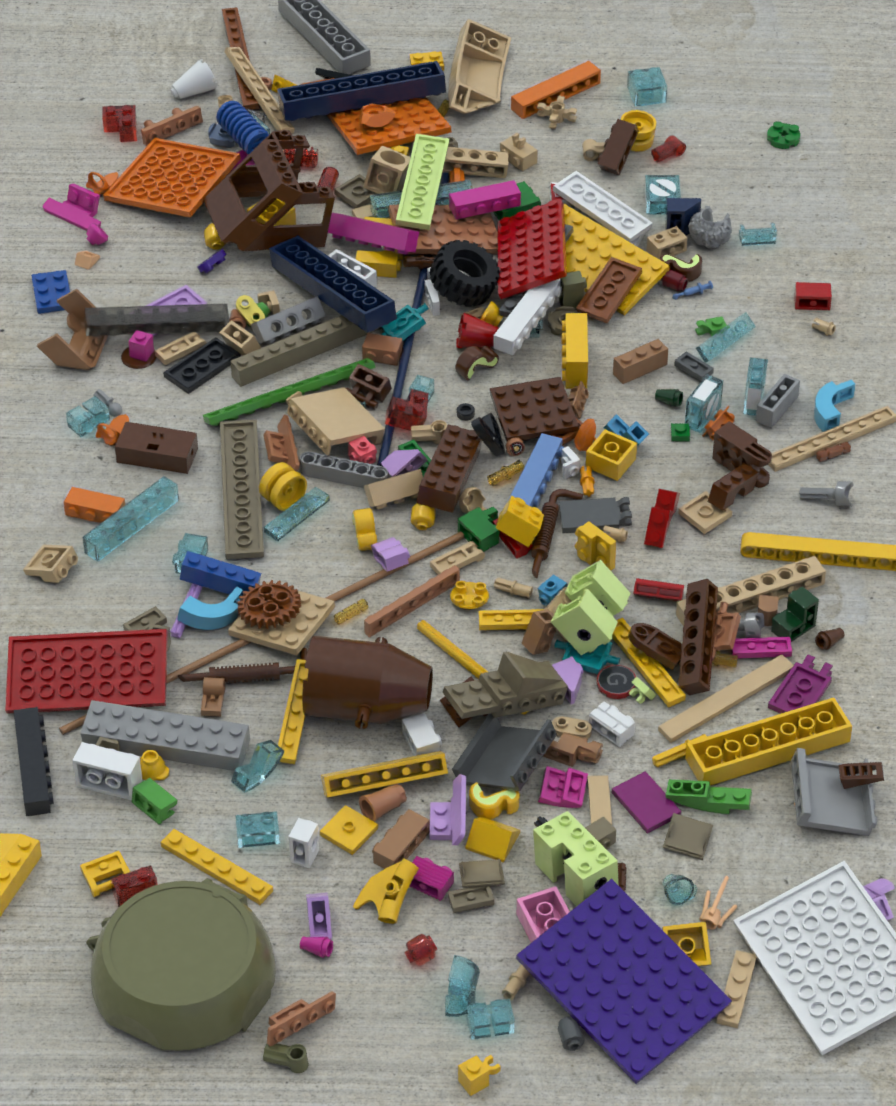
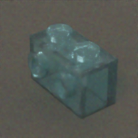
(257, 829)

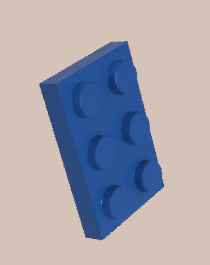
(49, 288)

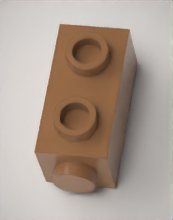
(539, 632)

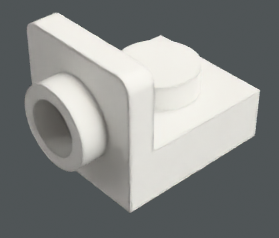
(570, 463)

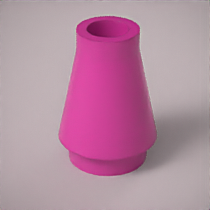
(317, 945)

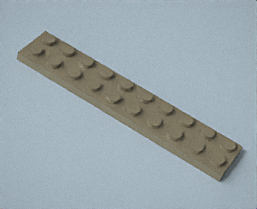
(241, 489)

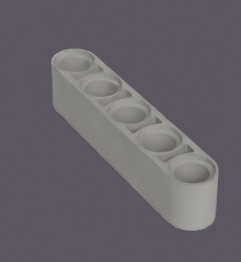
(340, 469)

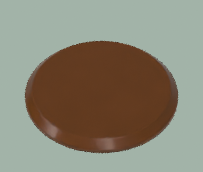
(136, 363)

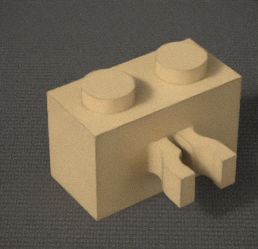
(519, 152)

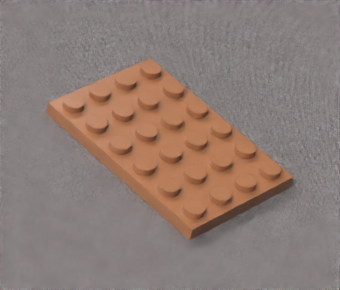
(446, 228)

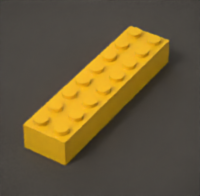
(768, 742)

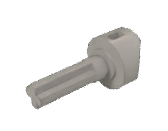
(840, 493)
(752, 626)

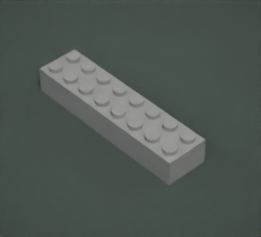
(327, 34)
(169, 734)

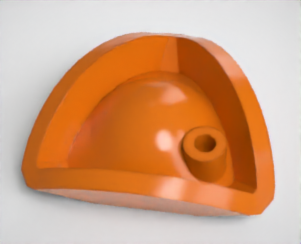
(375, 115)

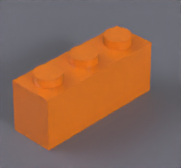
(91, 504)

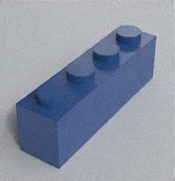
(217, 574)

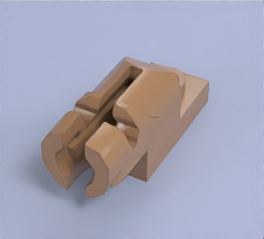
(573, 747)

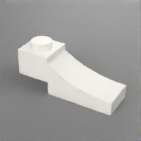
(432, 295)

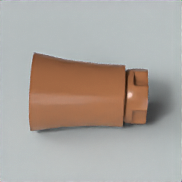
(381, 802)

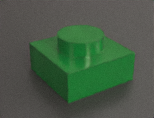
(680, 432)

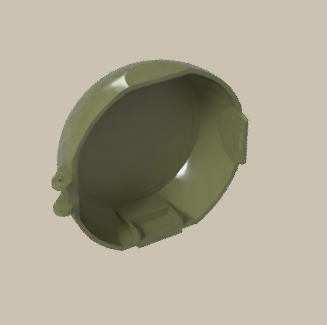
(182, 965)

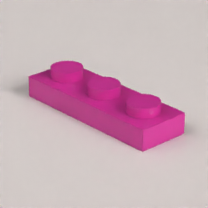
(762, 647)

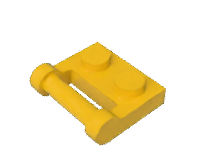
(101, 869)

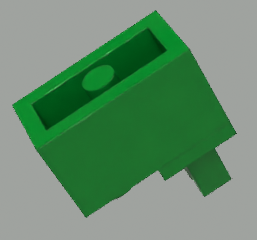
(479, 527)

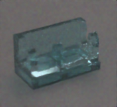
(758, 236)

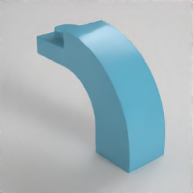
(825, 413)
(210, 616)

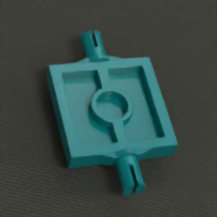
(407, 322)
(590, 662)

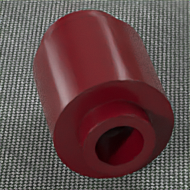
(674, 280)

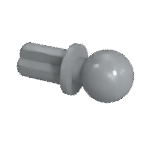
(114, 408)

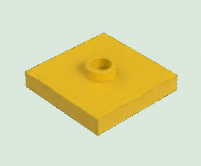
(349, 829)

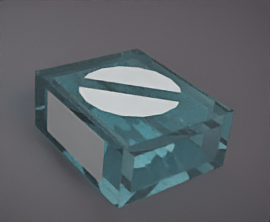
(657, 191)
(755, 384)
(704, 403)

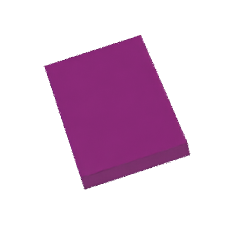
(645, 802)

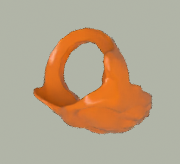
(104, 184)
(112, 430)
(585, 435)

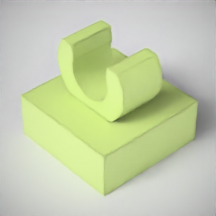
(643, 689)

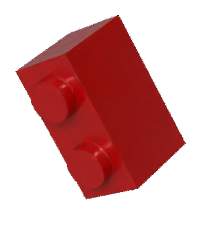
(812, 296)

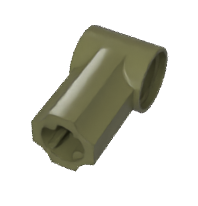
(287, 1056)

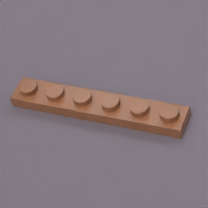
(411, 601)

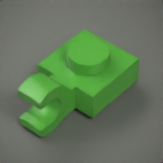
(710, 326)

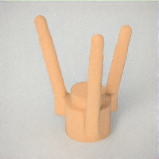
(712, 915)

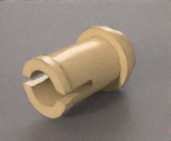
(827, 328)
(616, 534)

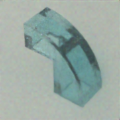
(263, 762)

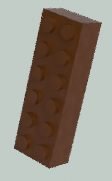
(449, 468)

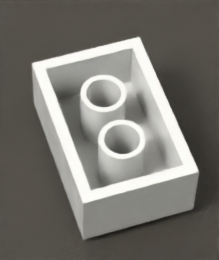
(106, 770)

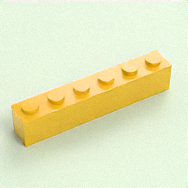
(384, 774)

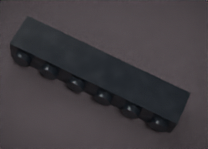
(32, 762)

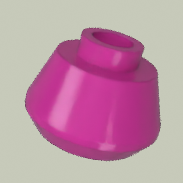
(96, 234)

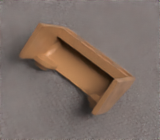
(82, 350)

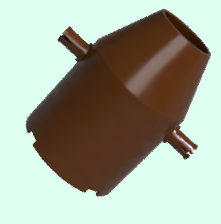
(364, 681)

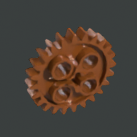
(269, 604)

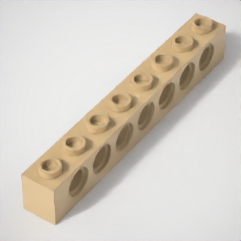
(778, 582)

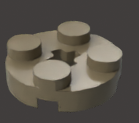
(556, 317)

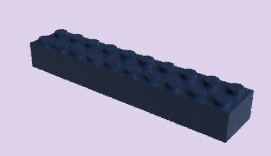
(361, 90)
(333, 284)

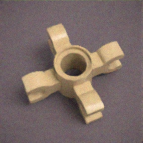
(556, 112)

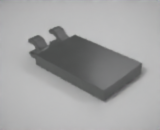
(597, 511)

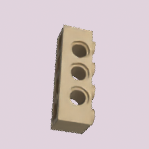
(477, 162)

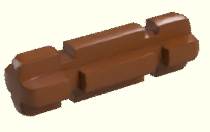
(833, 451)

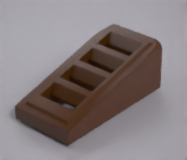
(854, 780)

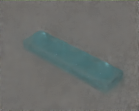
(725, 337)
(296, 513)

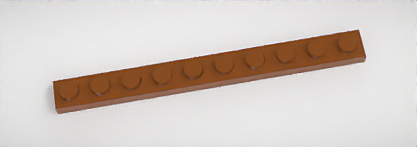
(236, 39)

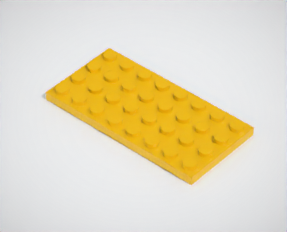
(594, 245)

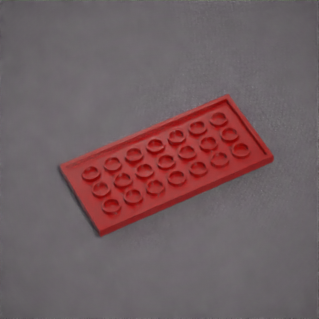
(531, 248)
(75, 668)

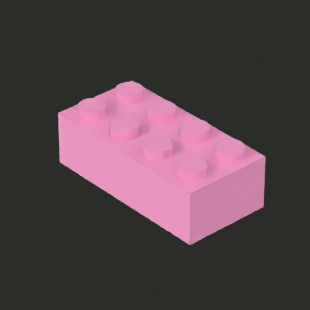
(540, 911)

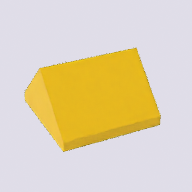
(491, 838)

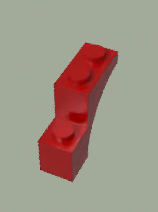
(661, 517)

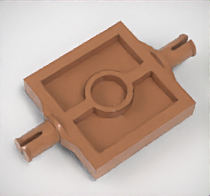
(725, 629)

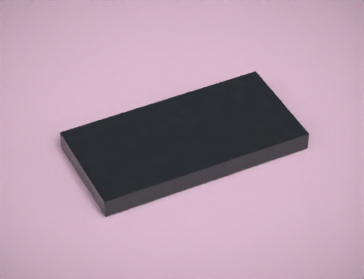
(201, 365)

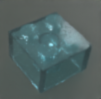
(647, 86)

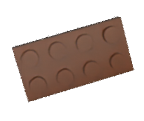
(609, 290)

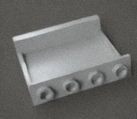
(825, 803)

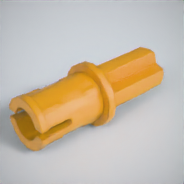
(587, 481)

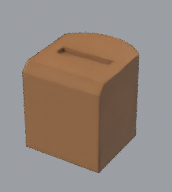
(768, 606)

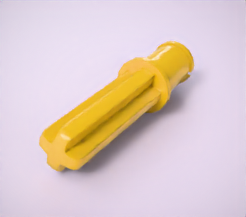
(673, 753)

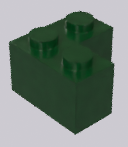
(799, 615)

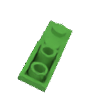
(706, 798)

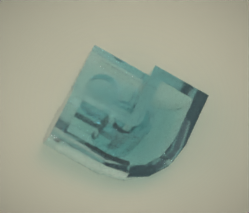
(462, 986)

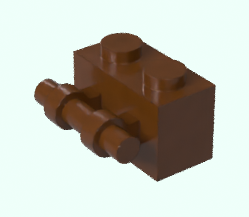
(370, 383)

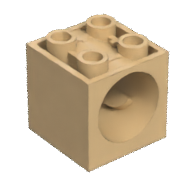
(386, 171)

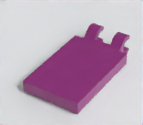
(801, 686)

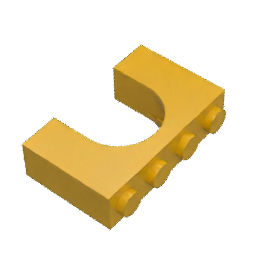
(384, 262)

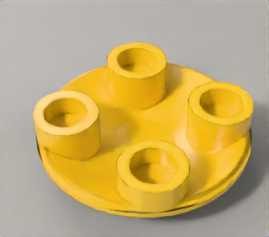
(469, 594)

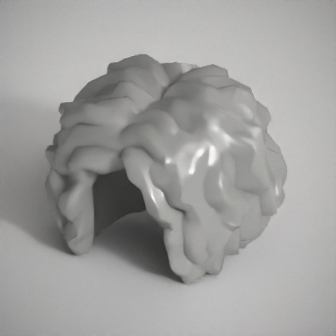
(706, 231)

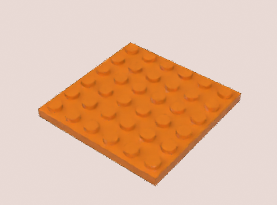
(411, 118)
(172, 177)

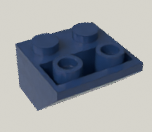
(680, 212)

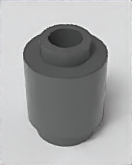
(570, 1034)

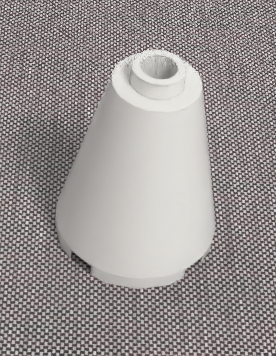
(194, 81)

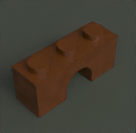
(740, 481)

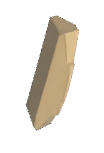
(477, 312)

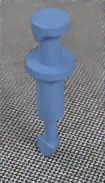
(699, 288)

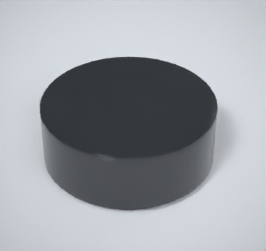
(465, 411)

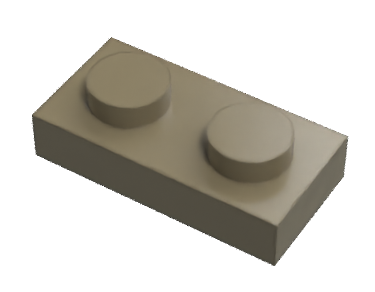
(143, 621)
(470, 898)

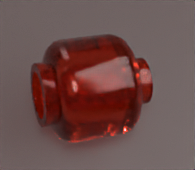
(420, 949)

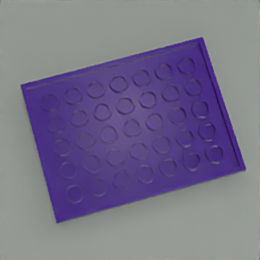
(623, 980)

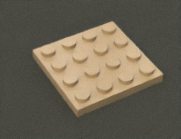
(292, 635)

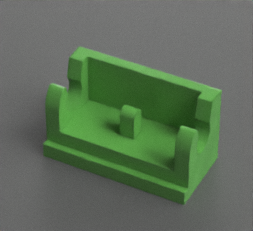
(153, 800)

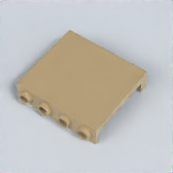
(334, 418)

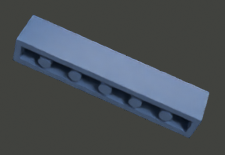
(538, 470)

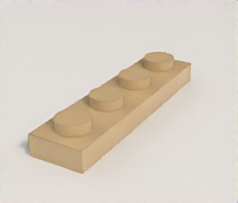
(737, 988)

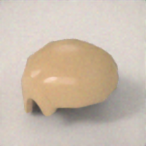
(471, 499)

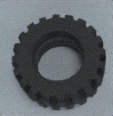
(470, 259)

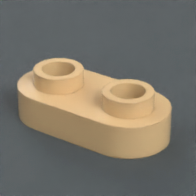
(573, 726)

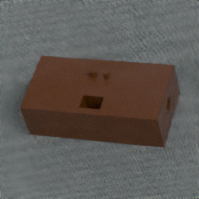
(156, 447)

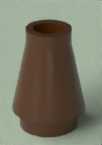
(829, 638)

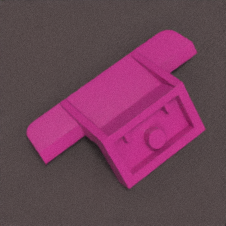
(77, 209)

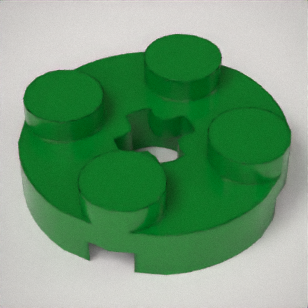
(778, 130)

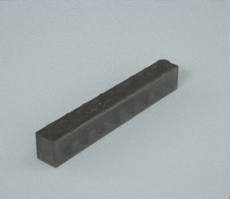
(156, 319)

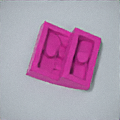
(563, 787)

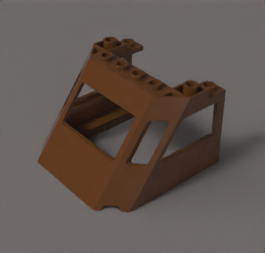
(271, 179)

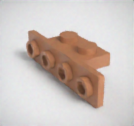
(281, 445)
(298, 1016)

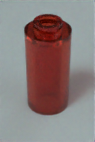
(328, 178)

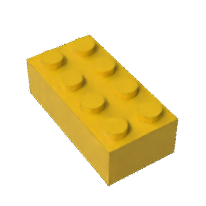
(574, 350)

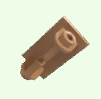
(578, 398)

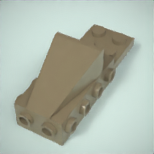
(512, 689)

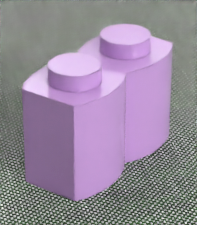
(390, 554)

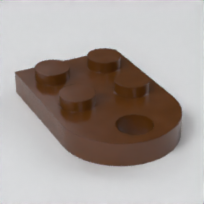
(656, 644)

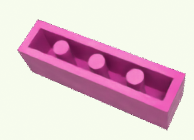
(485, 199)

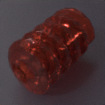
(308, 157)

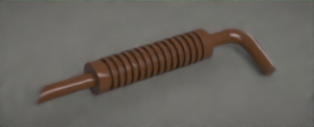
(544, 537)
(245, 673)

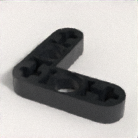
(489, 433)

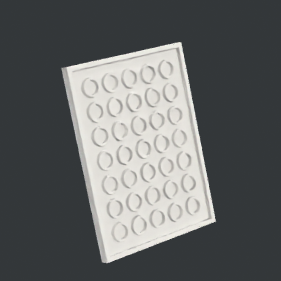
(827, 955)

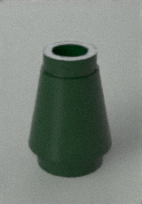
(669, 396)

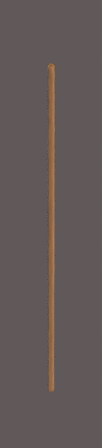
(336, 596)

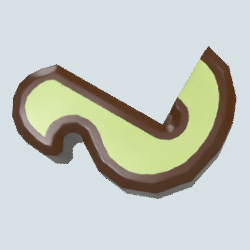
(691, 270)
(475, 357)

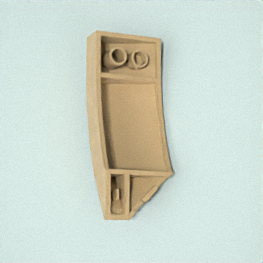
(477, 68)

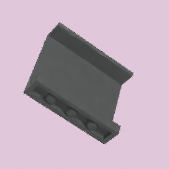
(503, 755)

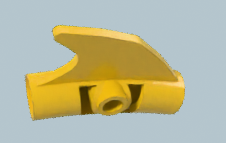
(388, 890)

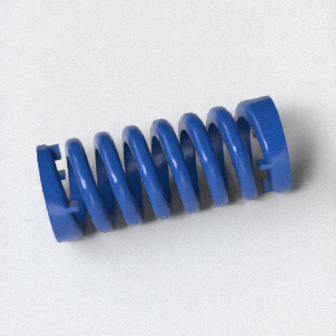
(241, 126)

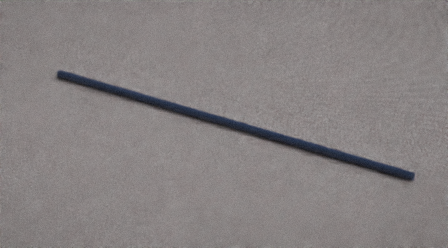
(406, 352)

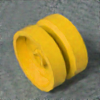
(646, 124)
(282, 486)

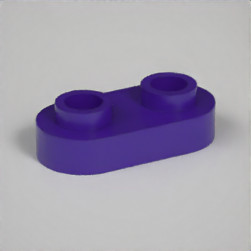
(217, 258)

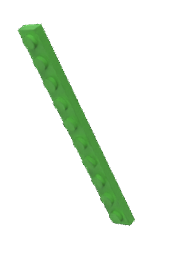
(280, 395)

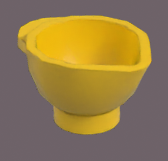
(492, 315)
(153, 766)

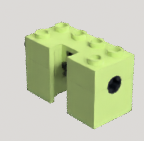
(590, 616)
(570, 849)

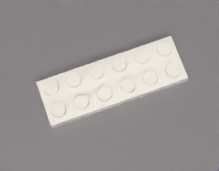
(602, 206)

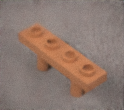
(176, 123)

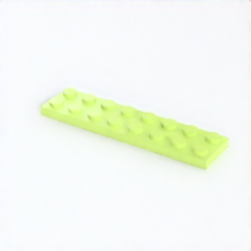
(422, 182)

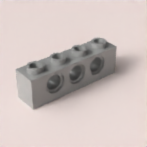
(311, 307)

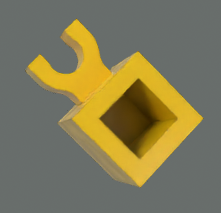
(475, 1074)

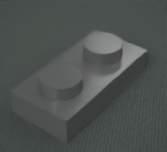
(693, 366)

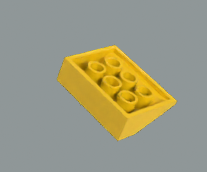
(17, 860)

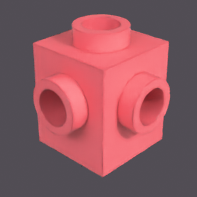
(362, 450)

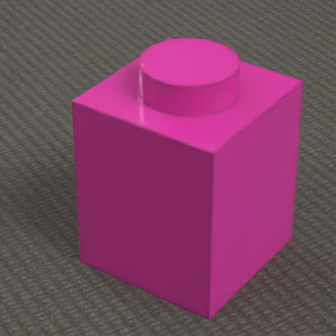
(141, 345)

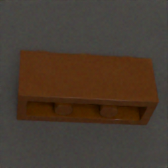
(618, 147)

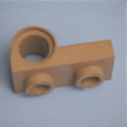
(213, 696)

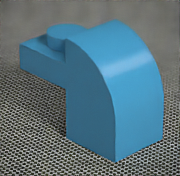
(634, 432)

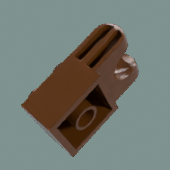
(735, 446)

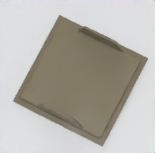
(688, 836)
(481, 873)

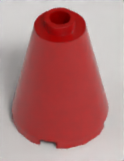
(475, 332)

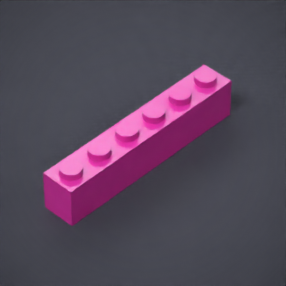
(373, 232)

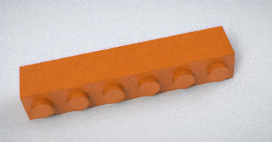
(565, 84)

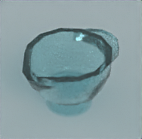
(679, 889)

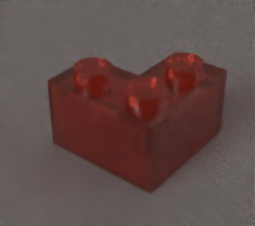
(121, 120)
(407, 412)

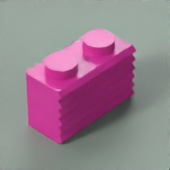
(432, 878)

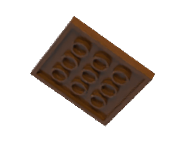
(534, 409)

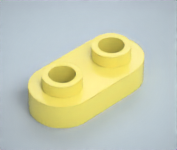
(249, 310)

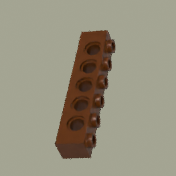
(698, 637)

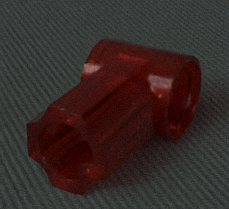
(671, 147)

